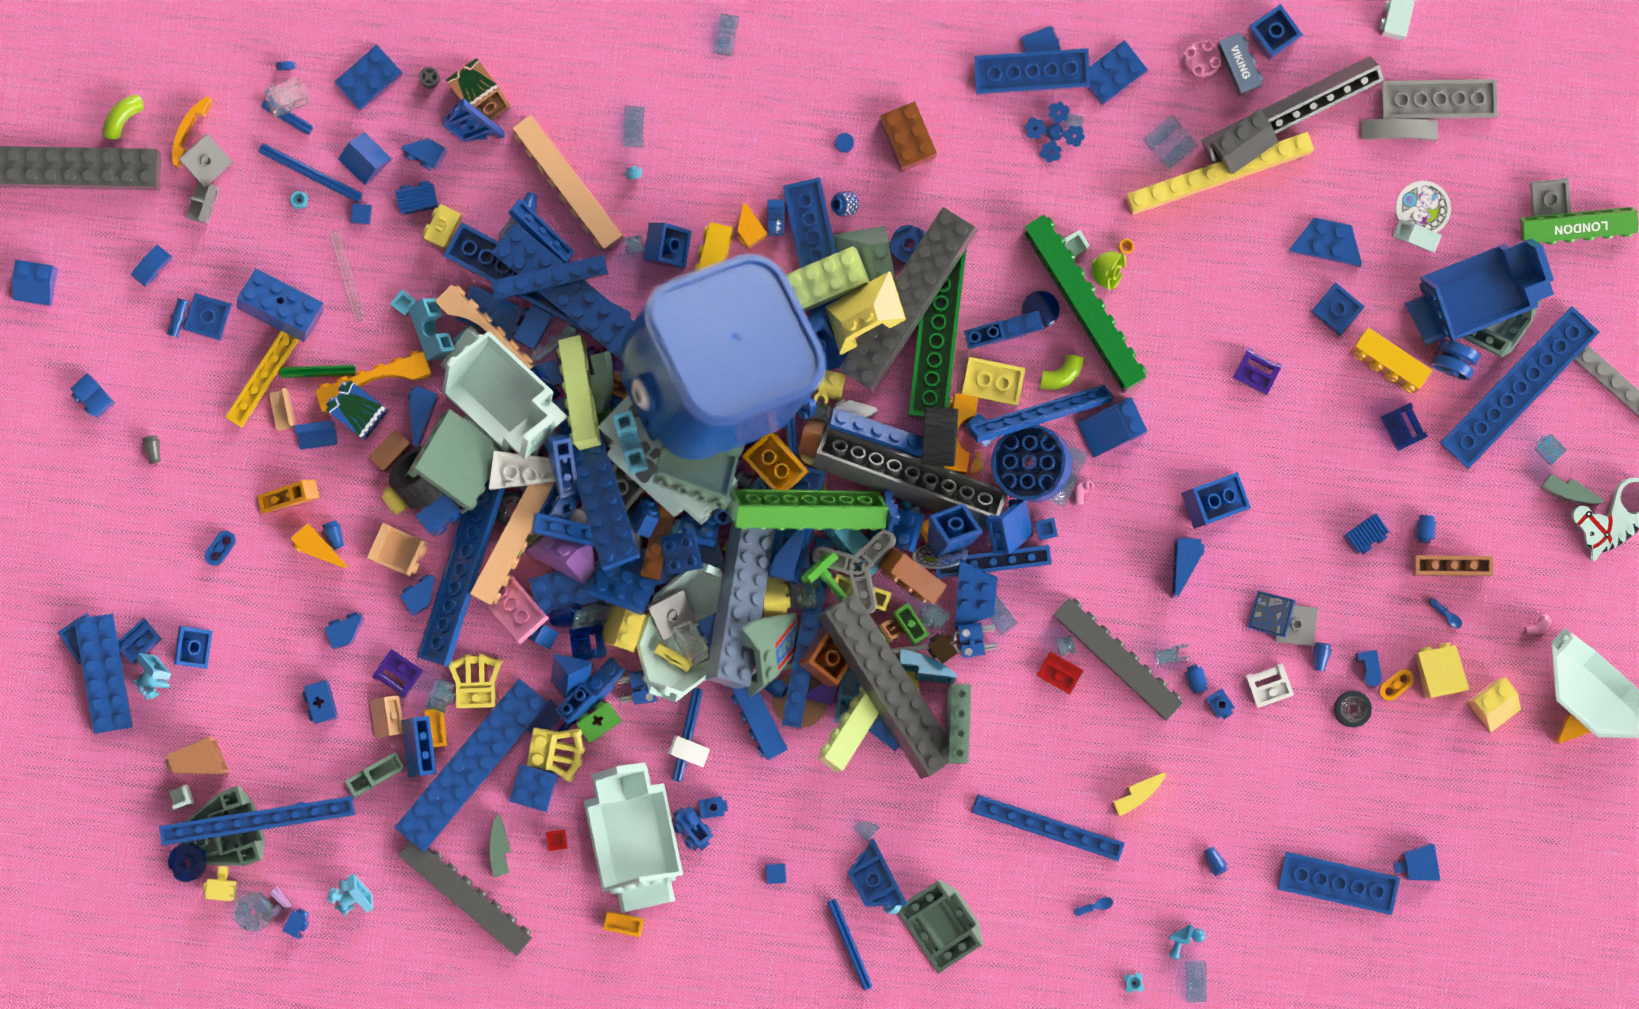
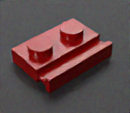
(1060, 673)

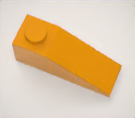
(288, 496)
(312, 544)

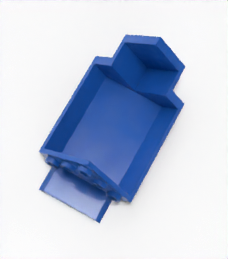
(1481, 291)

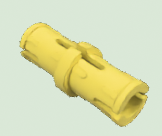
(673, 657)

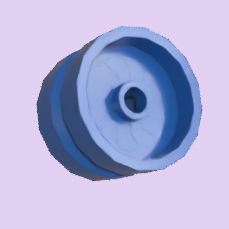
(1455, 359)

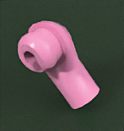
(1081, 489)
(1540, 628)

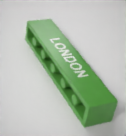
(1580, 225)

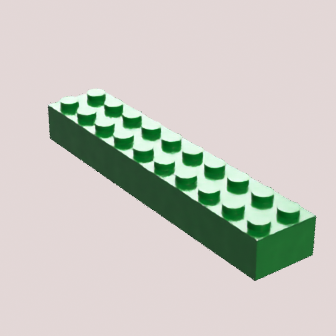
(1084, 303)
(937, 346)

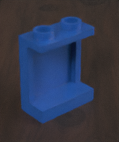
(1010, 528)

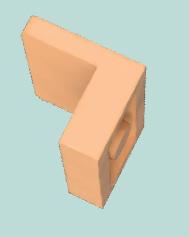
(282, 409)
(386, 716)

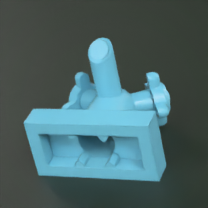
(153, 671)
(349, 894)

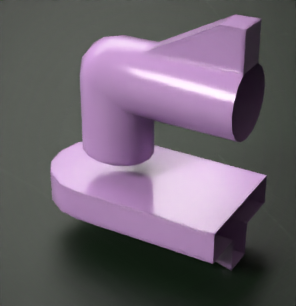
(282, 903)

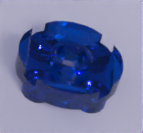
(198, 862)

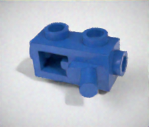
(689, 825)

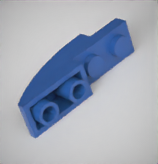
(1003, 330)
(590, 693)

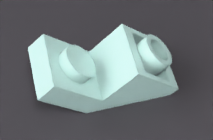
(1417, 235)

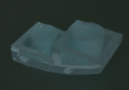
(726, 34)

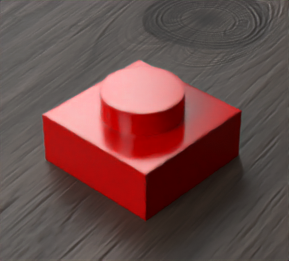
(556, 840)

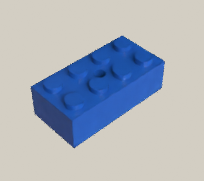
(279, 305)

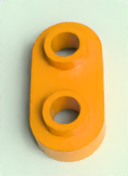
(1396, 685)

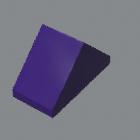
(822, 694)

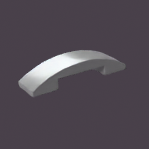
(1399, 129)

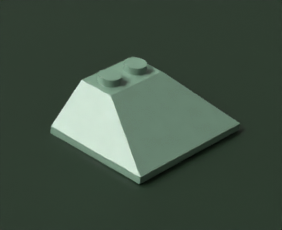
(872, 248)
(1505, 335)
(942, 924)

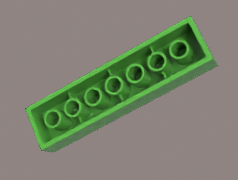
(807, 509)

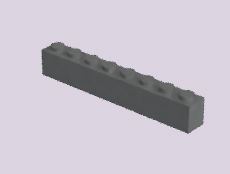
(1117, 659)
(467, 898)

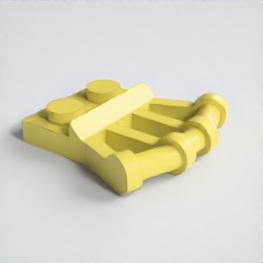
(480, 693)
(543, 751)

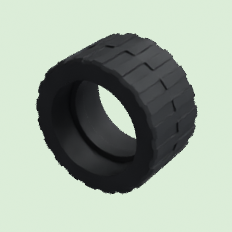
(939, 436)
(413, 491)

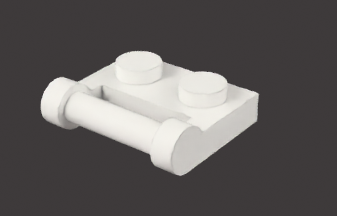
(1270, 692)

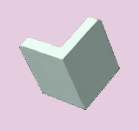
(1076, 243)
(181, 797)

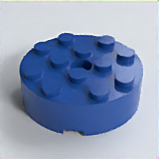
(1044, 477)

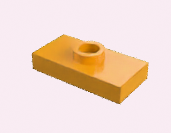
(438, 727)
(623, 924)

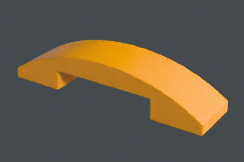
(200, 108)

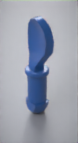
(1452, 619)
(1102, 904)

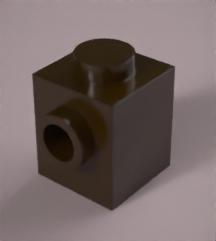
(942, 647)

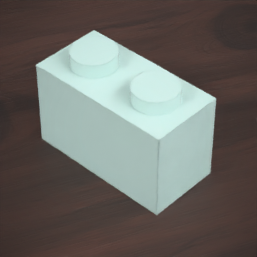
(1397, 18)

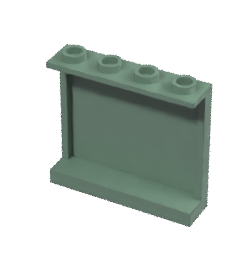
(456, 459)
(703, 479)
(958, 722)

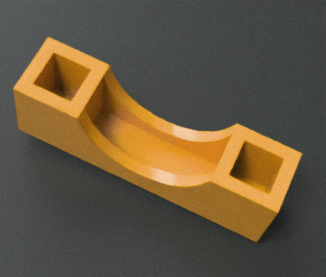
(966, 410)

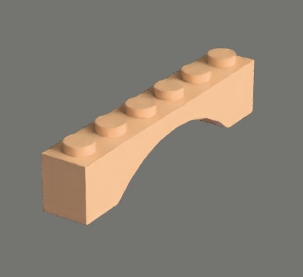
(456, 304)

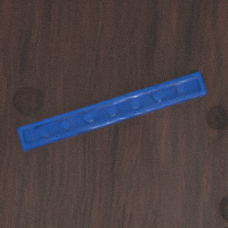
(1040, 413)
(1048, 827)

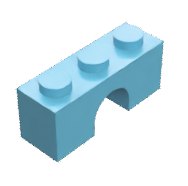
(424, 317)
(630, 442)

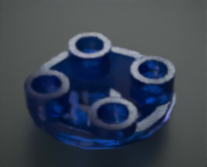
(1045, 304)
(564, 617)

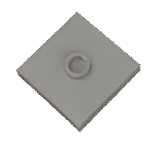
(205, 160)
(1550, 197)
(671, 612)
(1301, 626)

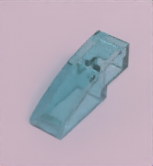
(1078, 459)

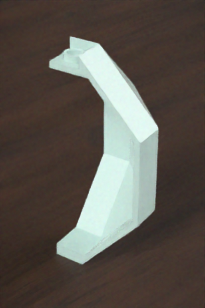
(702, 594)
(1594, 689)

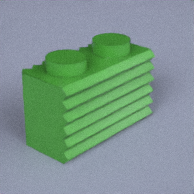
(910, 624)

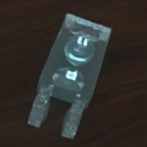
(540, 352)

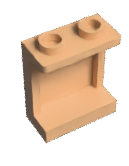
(397, 550)

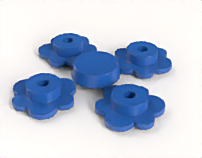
(1055, 132)

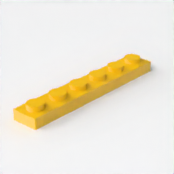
(261, 379)

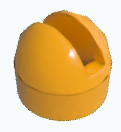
(1128, 244)

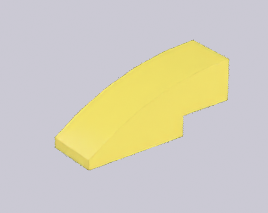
(1138, 794)

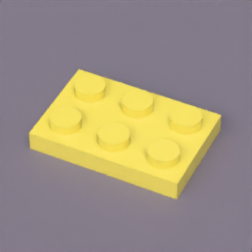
(993, 381)

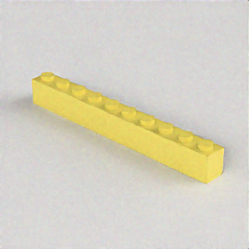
(1216, 175)

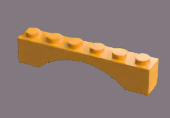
(411, 368)

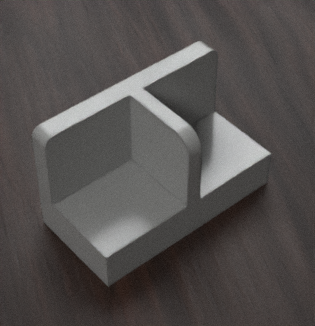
(203, 203)

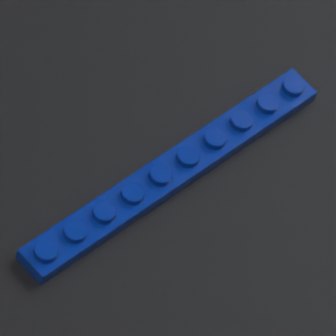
(807, 632)
(257, 820)

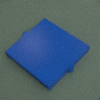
(1041, 40)

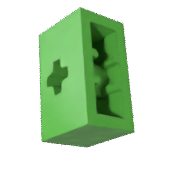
(592, 731)

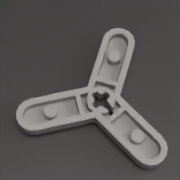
(861, 580)

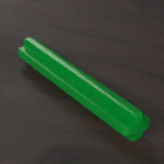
(317, 371)

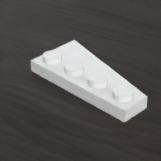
(514, 471)

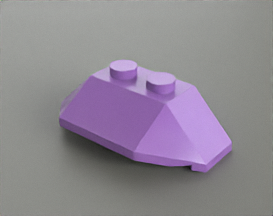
(565, 556)

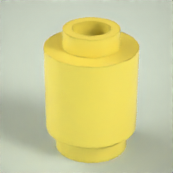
(393, 501)

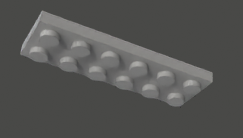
(1439, 99)

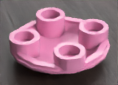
(1202, 58)

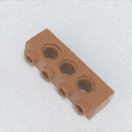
(1452, 566)

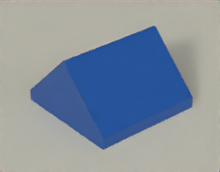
(364, 158)
(193, 647)
(569, 673)

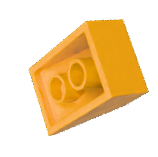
(775, 462)

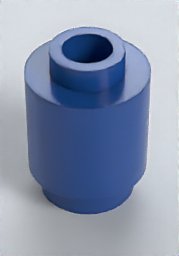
(1425, 528)
(1196, 679)

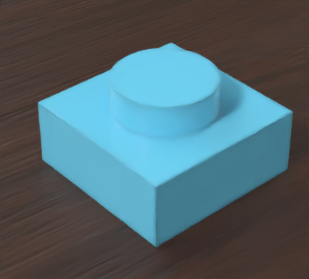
(403, 302)

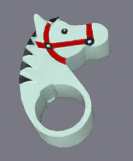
(1606, 532)

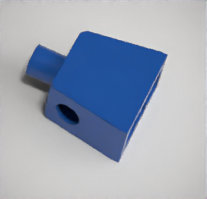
(1419, 864)

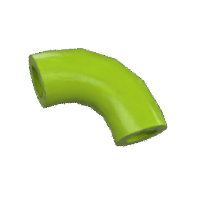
(120, 114)
(1064, 375)

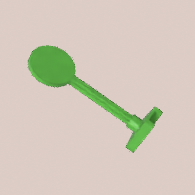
(820, 570)

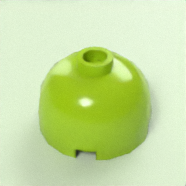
(1107, 269)

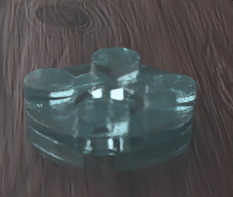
(252, 922)

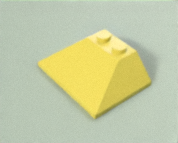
(863, 310)

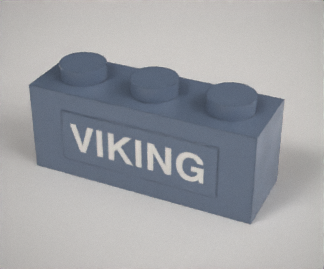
(1240, 64)

